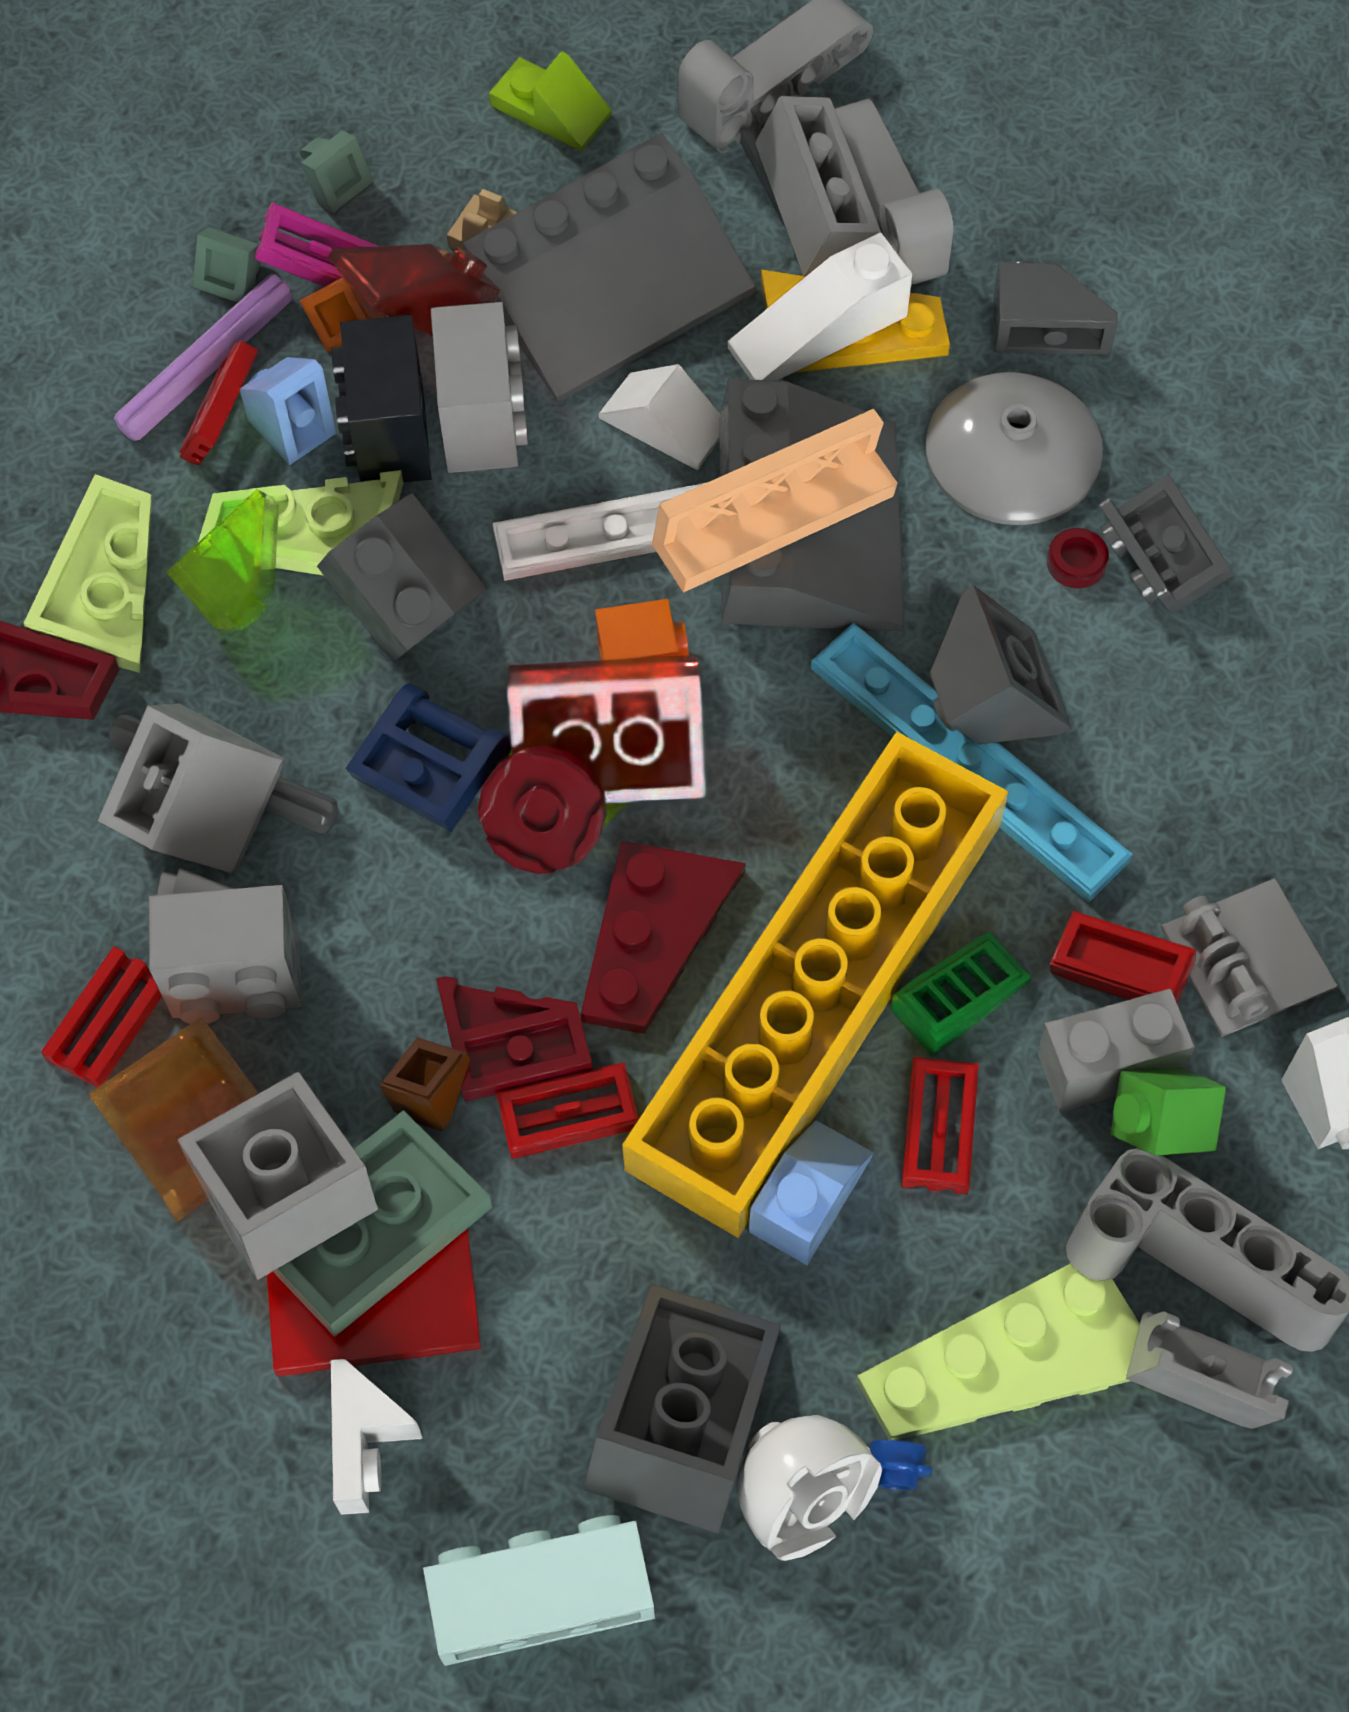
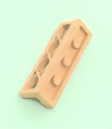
(773, 502)

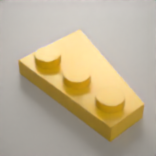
(913, 337)

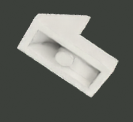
(361, 1417)

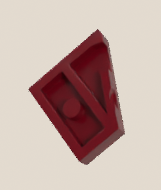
(512, 1037)

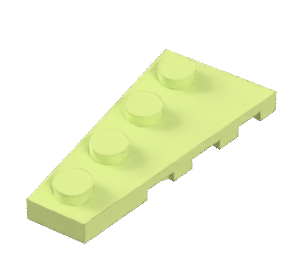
(1022, 1351)

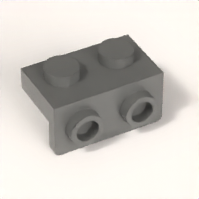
(1168, 545)

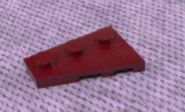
(650, 928)

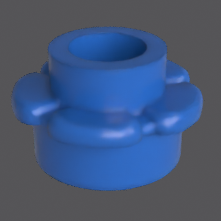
(900, 1463)

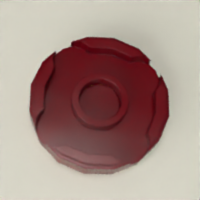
(542, 809)

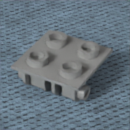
(1249, 956)

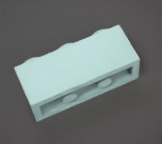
(538, 1590)

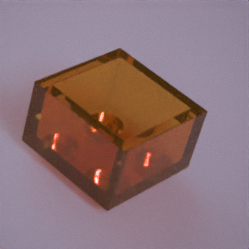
(167, 1097)

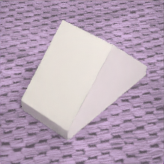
(666, 413)

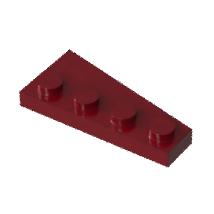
(51, 675)

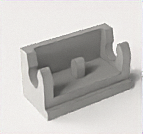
(1206, 1372)

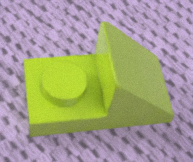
(552, 100)

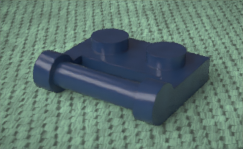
(420, 773)

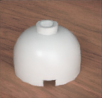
(802, 1481)

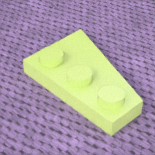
(314, 518)
(100, 575)

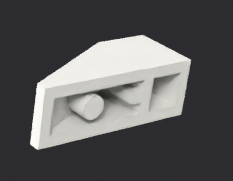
(826, 311)

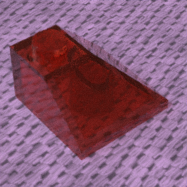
(414, 279)

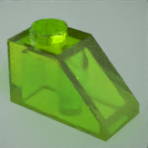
(233, 565)

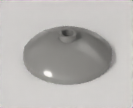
(1007, 470)

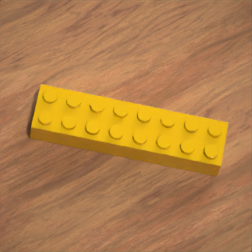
(814, 983)

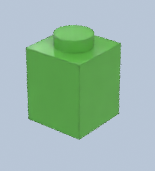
(1168, 1110)

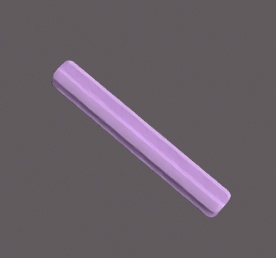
(202, 357)

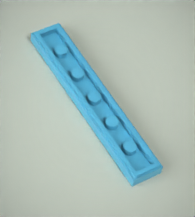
(1034, 811)

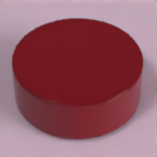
(1077, 558)

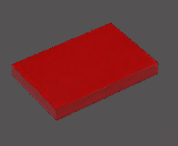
(418, 1318)

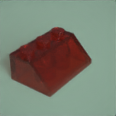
(621, 717)

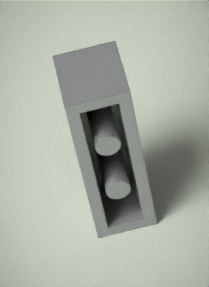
(814, 180)

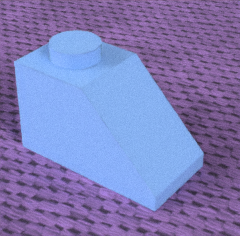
(290, 407)
(807, 1191)

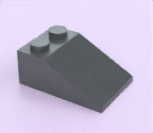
(682, 1408)

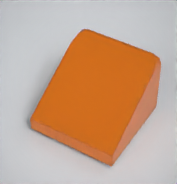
(333, 305)

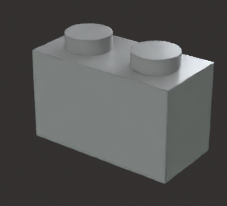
(1090, 1048)

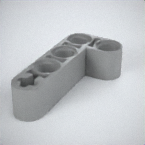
(736, 93)
(912, 222)
(1212, 1244)

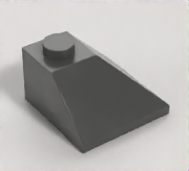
(994, 676)

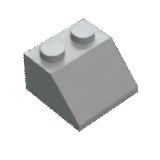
(279, 1174)

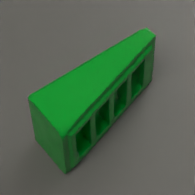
(925, 1025)

